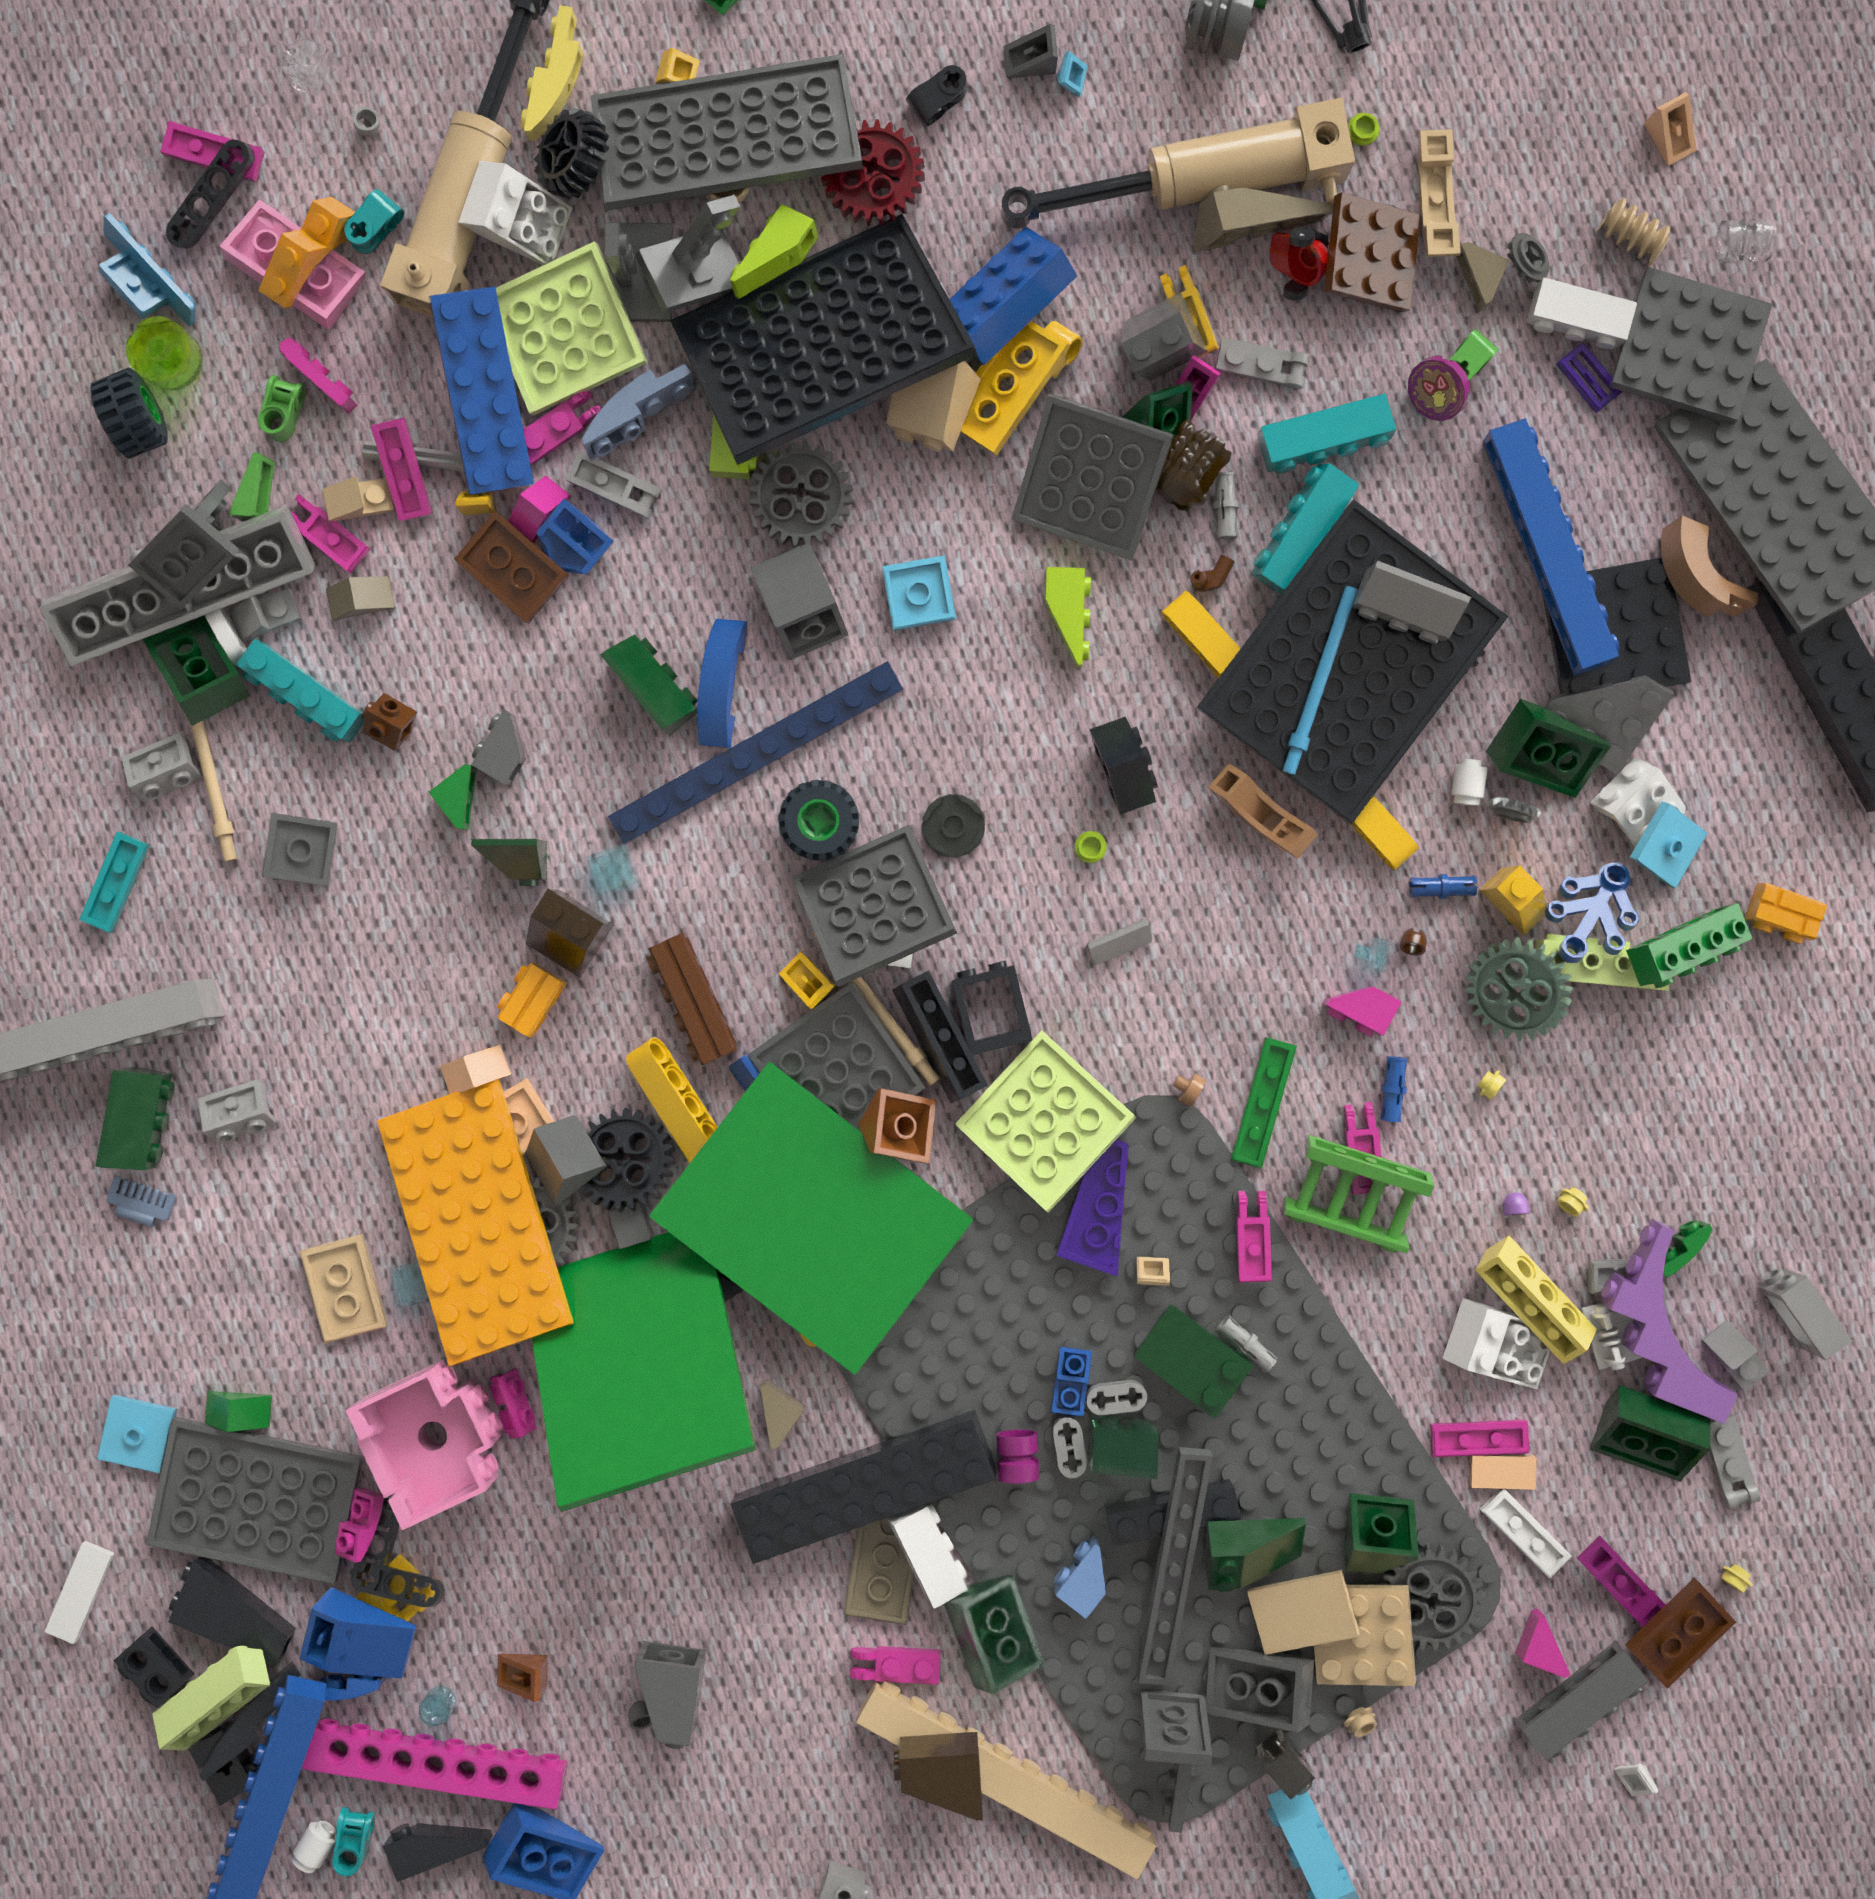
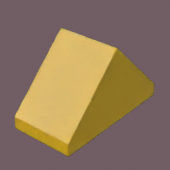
(807, 980)

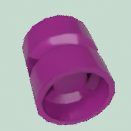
(1017, 1453)

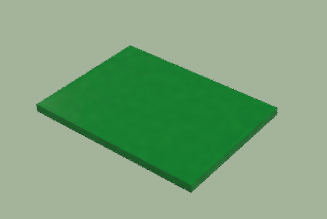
(811, 1218)
(642, 1374)

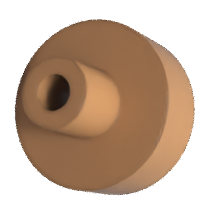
(1190, 1088)

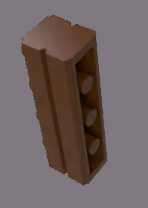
(693, 999)

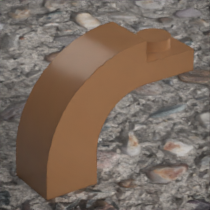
(1693, 575)
(1261, 813)

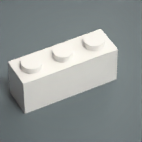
(1581, 313)
(929, 1554)

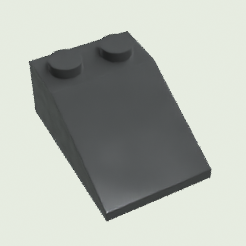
(1260, 1688)

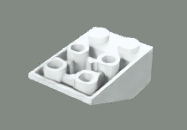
(515, 212)
(1496, 1345)

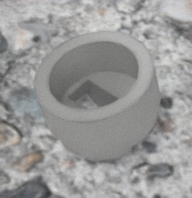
(370, 117)

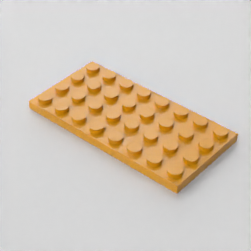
(474, 1222)

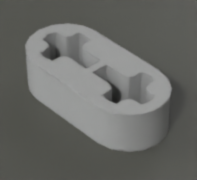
(1116, 1405)
(1077, 1446)

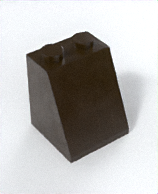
(566, 931)
(941, 1771)

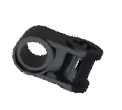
(934, 98)

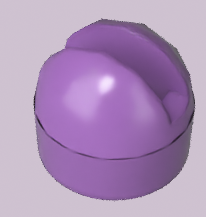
(1515, 1204)

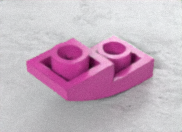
(356, 1535)

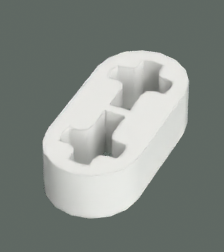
(226, 634)

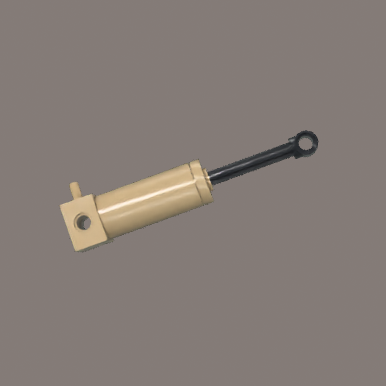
(1304, 149)
(437, 243)

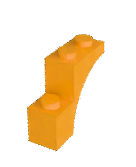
(303, 249)

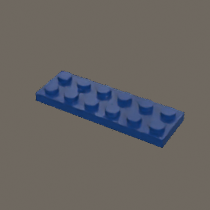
(481, 389)

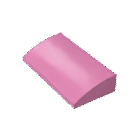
(327, 286)

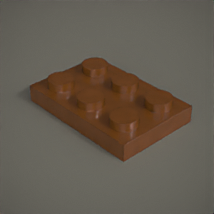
(511, 567)
(1680, 1633)

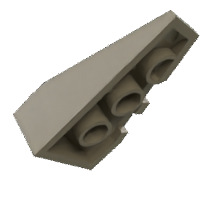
(1241, 211)

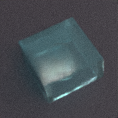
(613, 869)
(408, 1284)

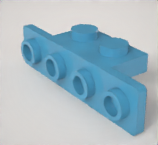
(139, 278)

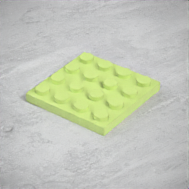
(566, 329)
(1045, 1121)

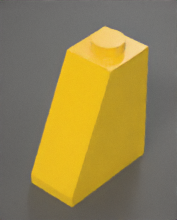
(1516, 897)

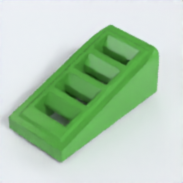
(254, 490)

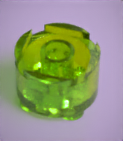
(149, 357)

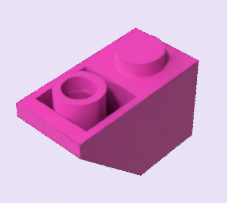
(1366, 1007)

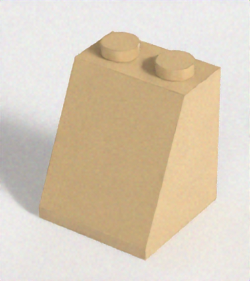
(934, 408)

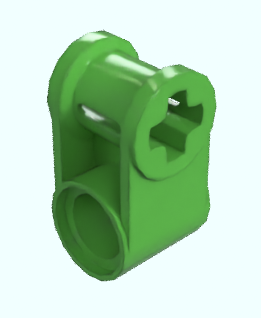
(1474, 353)
(281, 401)

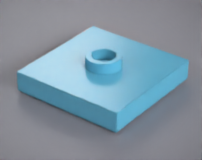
(919, 593)
(1668, 844)
(136, 1433)

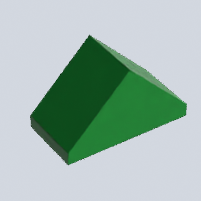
(456, 795)
(238, 1410)

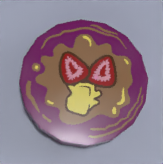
(1438, 388)

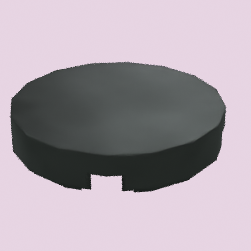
(953, 836)

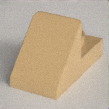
(357, 499)

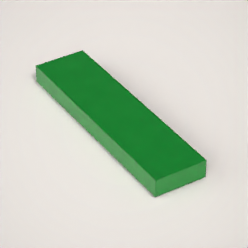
(1263, 1102)

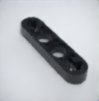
(214, 198)

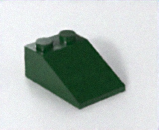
(196, 669)
(1546, 749)
(1193, 1360)
(1249, 1549)

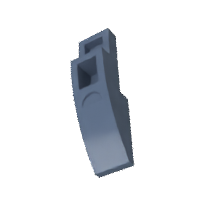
(624, 413)

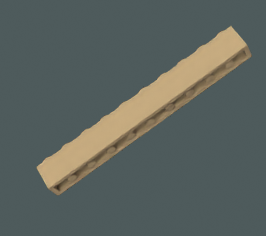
(1019, 1783)

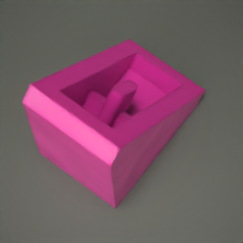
(1203, 379)
(536, 506)
(1539, 1646)

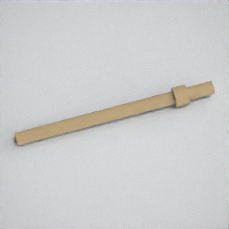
(222, 828)
(914, 1055)

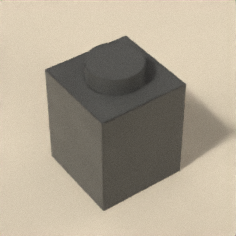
(631, 1226)

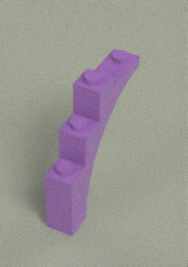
(1650, 1334)

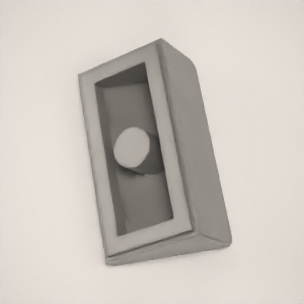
(1119, 941)

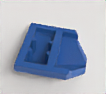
(573, 539)

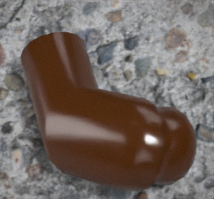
(1214, 578)

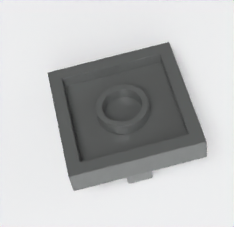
(299, 849)

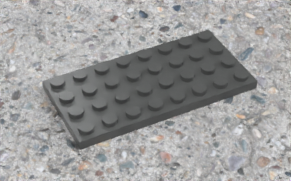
(727, 132)
(1781, 498)

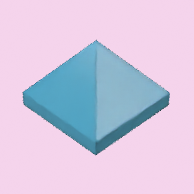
(1072, 73)

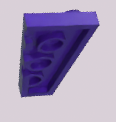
(1095, 1219)

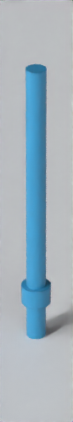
(1299, 741)

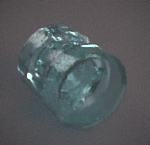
(433, 1711)

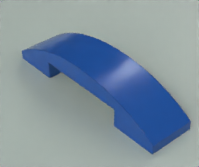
(717, 682)

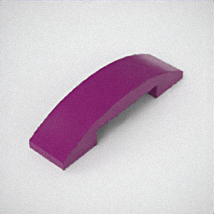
(1620, 1581)

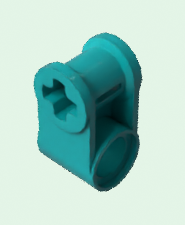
(374, 217)
(352, 1835)

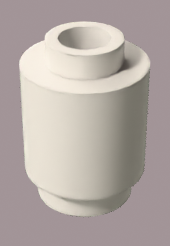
(1469, 782)
(314, 1846)

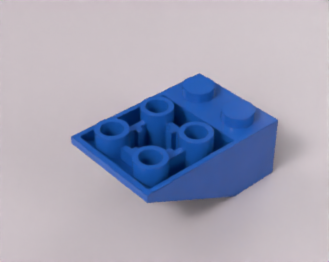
(356, 1638)

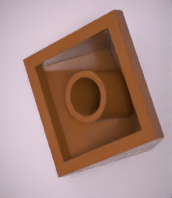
(899, 1125)

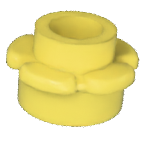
(1491, 1084)
(1572, 1201)
(1736, 1577)

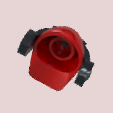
(1301, 257)

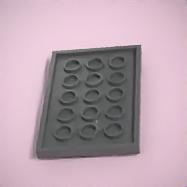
(253, 1500)

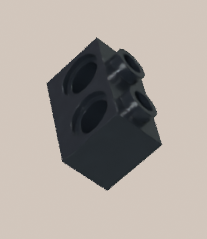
(160, 1661)

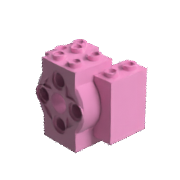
(406, 1462)

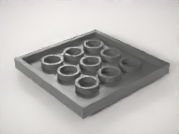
(1691, 345)
(1091, 476)
(873, 905)
(841, 1055)

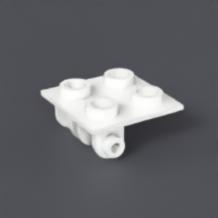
(1608, 1339)

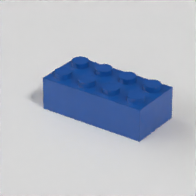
(1011, 291)

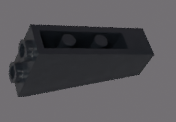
(228, 1612)

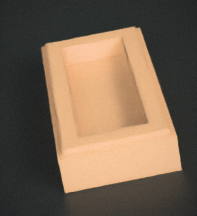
(1503, 1471)

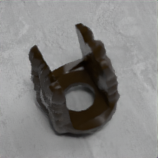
(1191, 467)

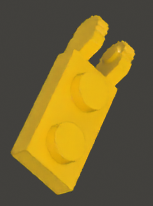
(1195, 306)

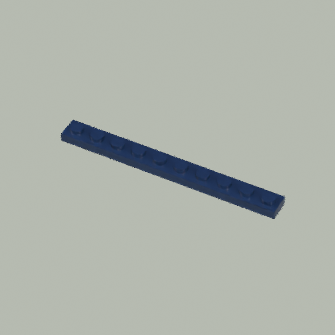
(755, 753)

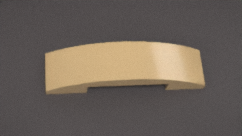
(1436, 193)

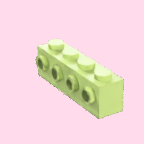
(1597, 964)
(211, 1698)

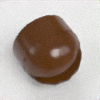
(1413, 942)

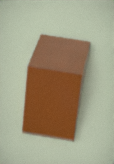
(523, 1674)

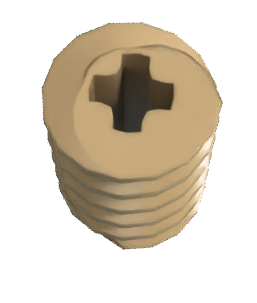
(1635, 230)

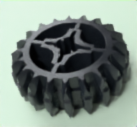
(571, 153)

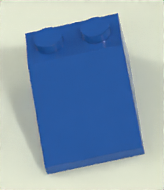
(541, 1854)

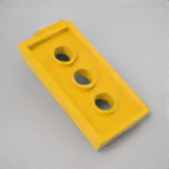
(1051, 350)

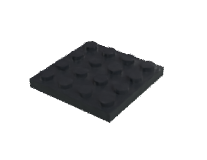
(1645, 622)

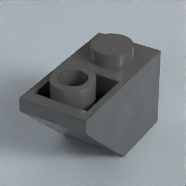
(502, 751)

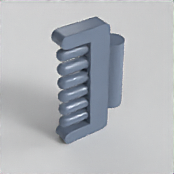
(139, 1210)

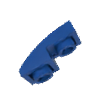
(1071, 1381)
(355, 1686)

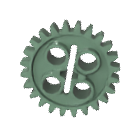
(1537, 971)

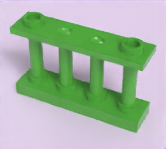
(1355, 1163)

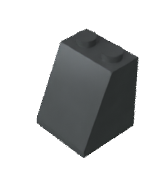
(1161, 338)
(799, 601)
(671, 1689)

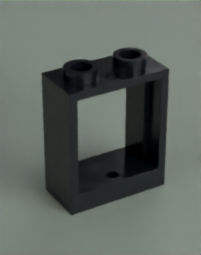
(1000, 1040)

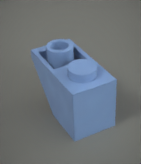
(1083, 1581)

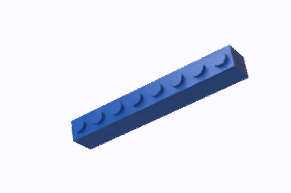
(1551, 547)
(268, 1789)

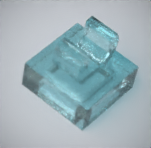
(1376, 954)

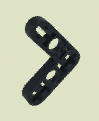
(385, 1573)

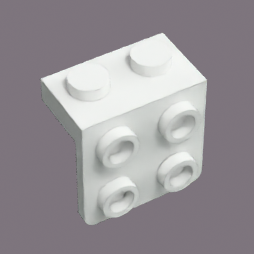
(1635, 797)

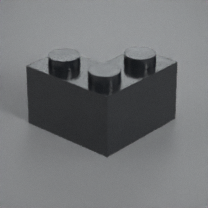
(1125, 764)

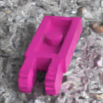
(317, 374)
(558, 427)
(331, 536)
(1362, 1139)
(1253, 1240)
(898, 1664)

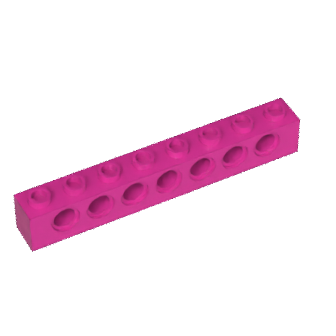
(421, 1773)

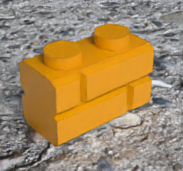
(1785, 912)
(531, 999)

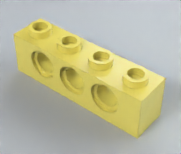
(1536, 1300)

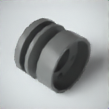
(1220, 21)

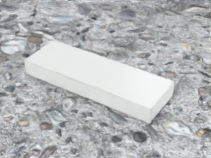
(1525, 1532)
(79, 1592)

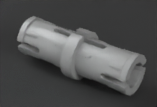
(1226, 505)
(1246, 1344)

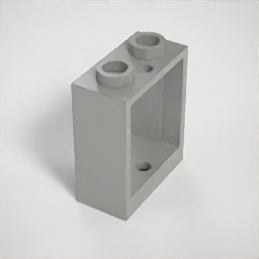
(1804, 1313)

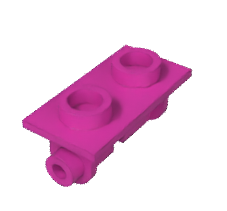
(518, 1417)

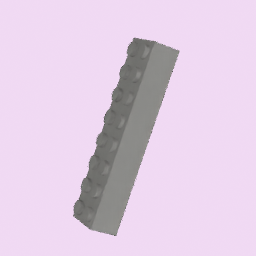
(128, 608)
(107, 1027)

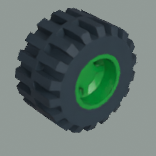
(129, 413)
(818, 820)

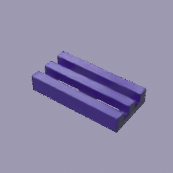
(1577, 382)

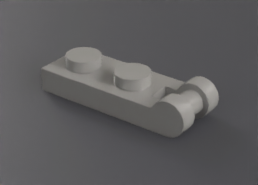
(1261, 363)
(612, 484)
(1731, 1463)

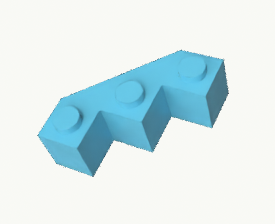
(1311, 1846)

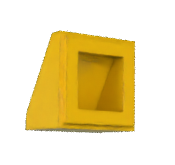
(676, 67)
(475, 503)

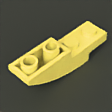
(552, 86)

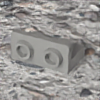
(160, 768)
(235, 1112)

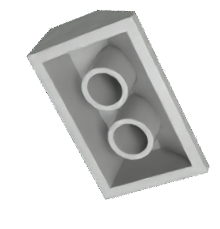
(1409, 602)

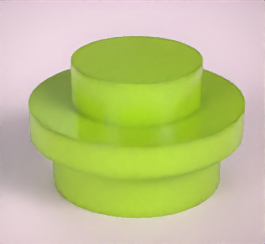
(1363, 129)
(1090, 847)

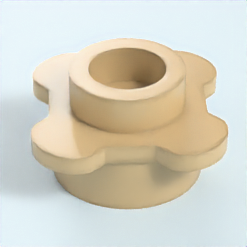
(1361, 1721)

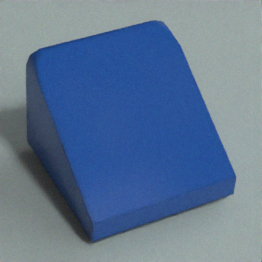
(744, 1071)

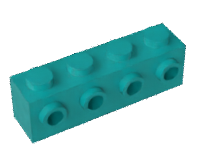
(1326, 433)
(1305, 525)
(303, 691)

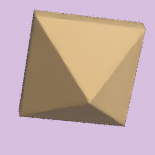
(1153, 1271)

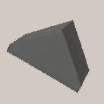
(1032, 54)

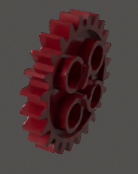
(861, 198)

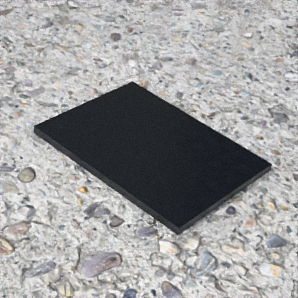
(823, 339)
(1381, 679)

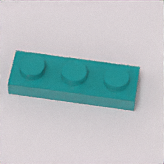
(114, 882)

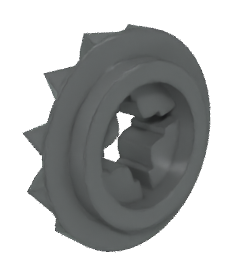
(1528, 257)
(1514, 810)

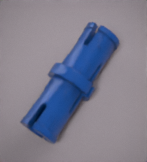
(1443, 886)
(1393, 1089)

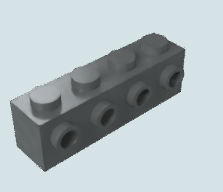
(1581, 1701)

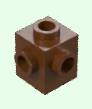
(388, 721)

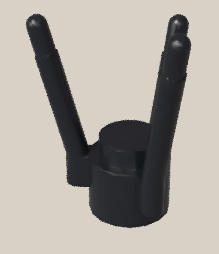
(1356, 32)

